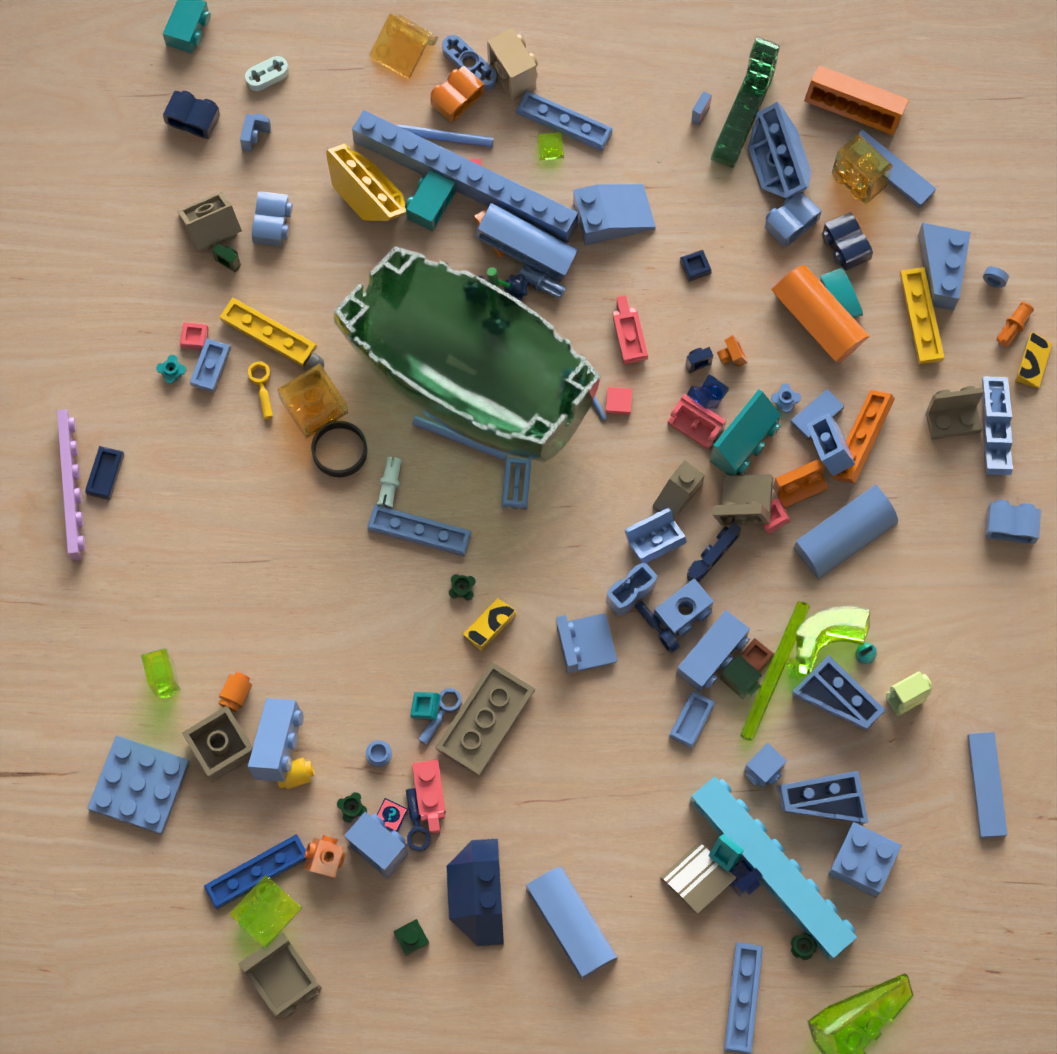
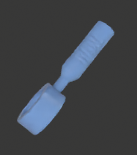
(434, 724)

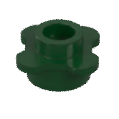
(467, 582)
(344, 804)

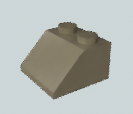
(210, 221)

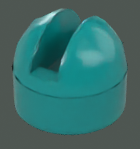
(869, 657)

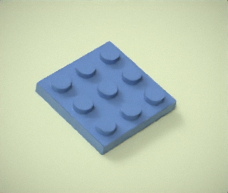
(138, 785)

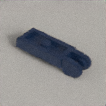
(712, 555)

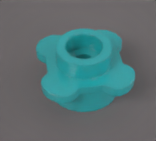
(171, 376)

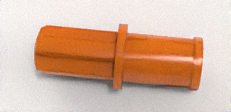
(1014, 324)

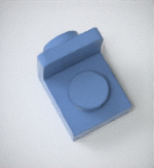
(251, 128)

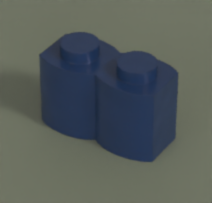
(191, 114)
(847, 241)

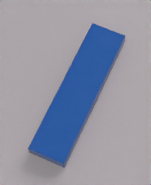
(247, 875)

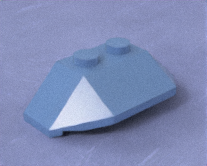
(778, 153)

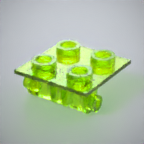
(265, 911)

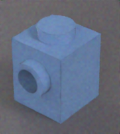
(765, 766)

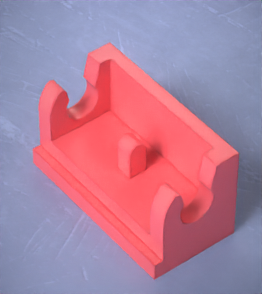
(696, 422)

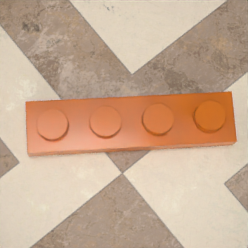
(865, 432)

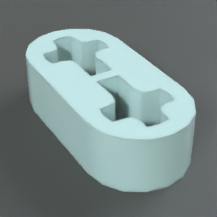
(266, 73)

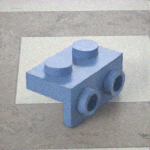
(654, 536)

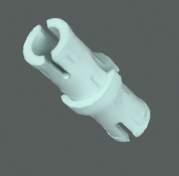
(389, 482)

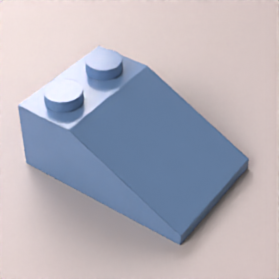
(612, 211)

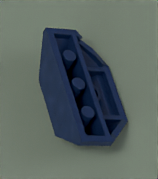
(476, 892)

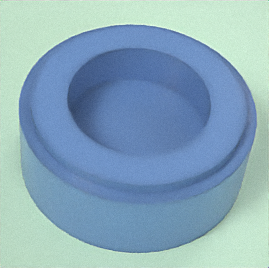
(995, 277)

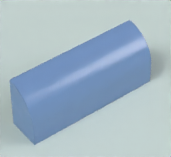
(525, 243)
(846, 532)
(571, 922)

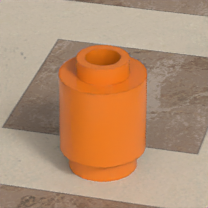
(235, 691)

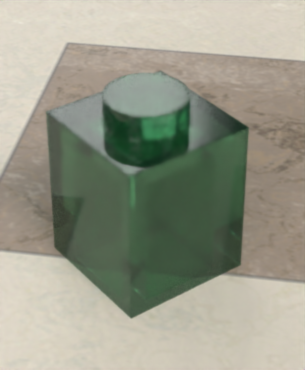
(741, 677)

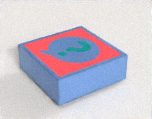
(701, 107)

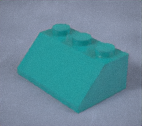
(746, 435)

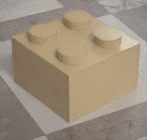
(512, 63)

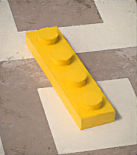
(921, 315)
(268, 332)

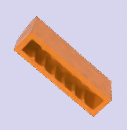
(856, 100)
(820, 313)

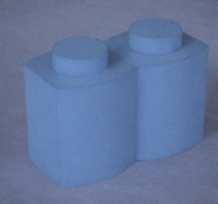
(271, 218)
(792, 219)
(1013, 522)
(636, 586)

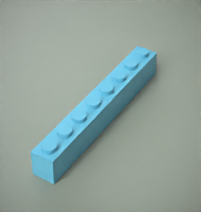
(780, 874)

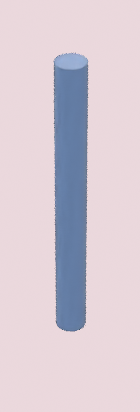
(449, 136)
(445, 432)

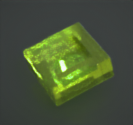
(550, 146)

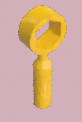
(263, 393)

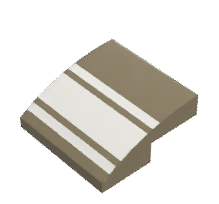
(697, 878)

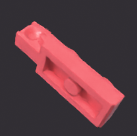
(629, 332)
(429, 793)

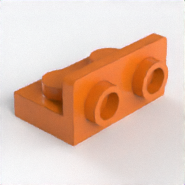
(801, 483)

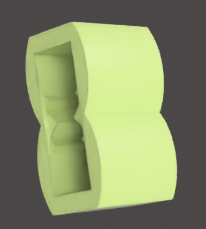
(909, 693)

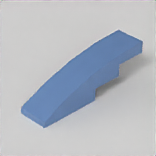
(997, 426)

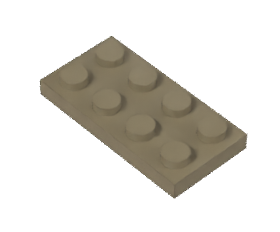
(485, 719)

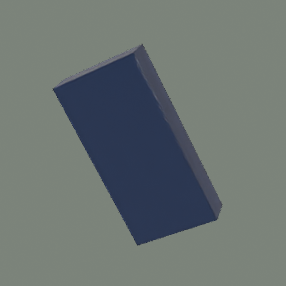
(104, 473)

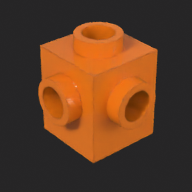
(324, 865)

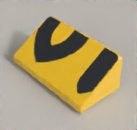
(1033, 361)
(490, 624)

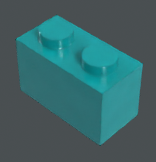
(186, 24)
(430, 200)

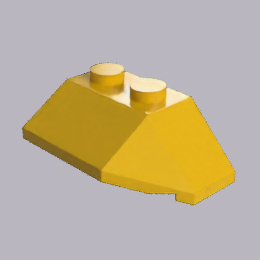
(364, 185)

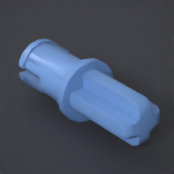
(542, 282)

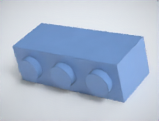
(714, 652)
(275, 740)

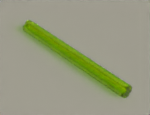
(774, 671)

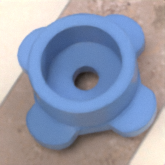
(785, 405)

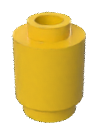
(299, 774)

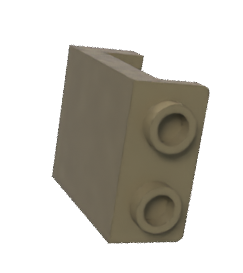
(280, 977)

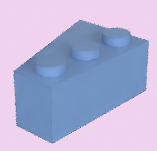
(944, 262)
(826, 797)

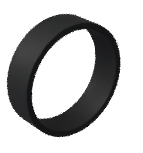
(334, 425)

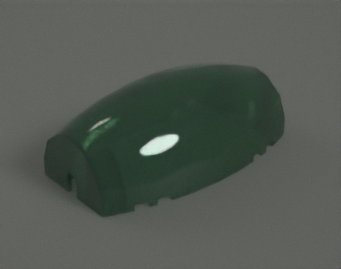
(468, 355)

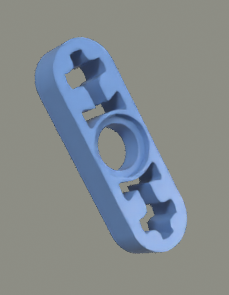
(467, 52)

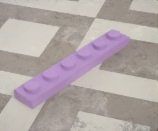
(72, 494)

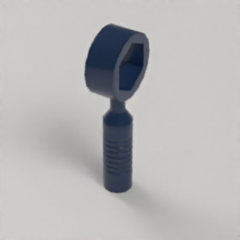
(665, 636)
(414, 816)

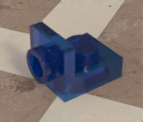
(710, 393)

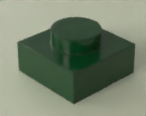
(227, 257)
(411, 937)

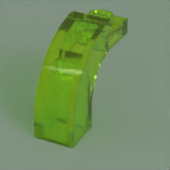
(827, 627)

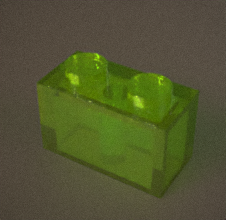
(160, 673)

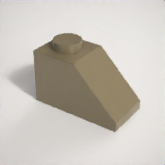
(679, 489)

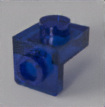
(746, 880)

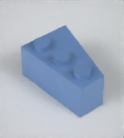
(839, 694)

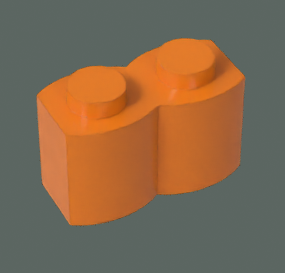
(457, 93)

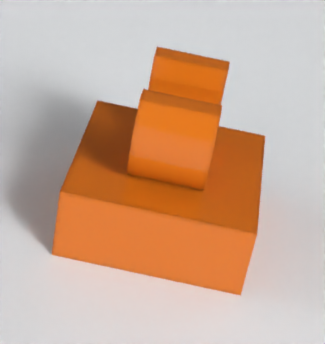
(733, 352)

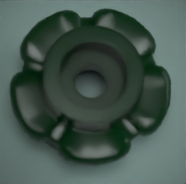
(805, 939)

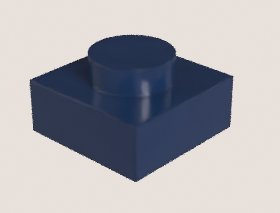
(699, 359)

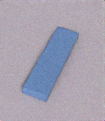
(564, 120)
(902, 176)
(419, 530)
(987, 785)
(743, 998)

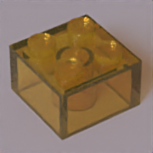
(861, 169)
(312, 400)

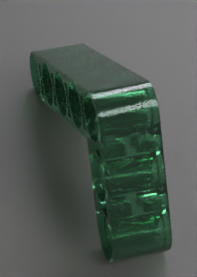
(747, 102)

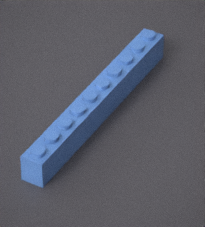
(468, 176)

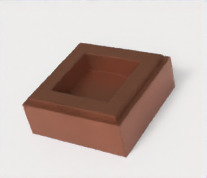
(757, 655)

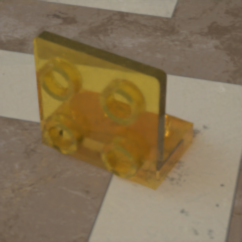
(401, 44)

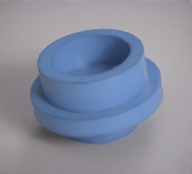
(378, 753)

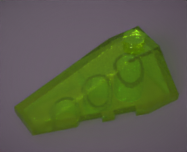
(855, 1021)

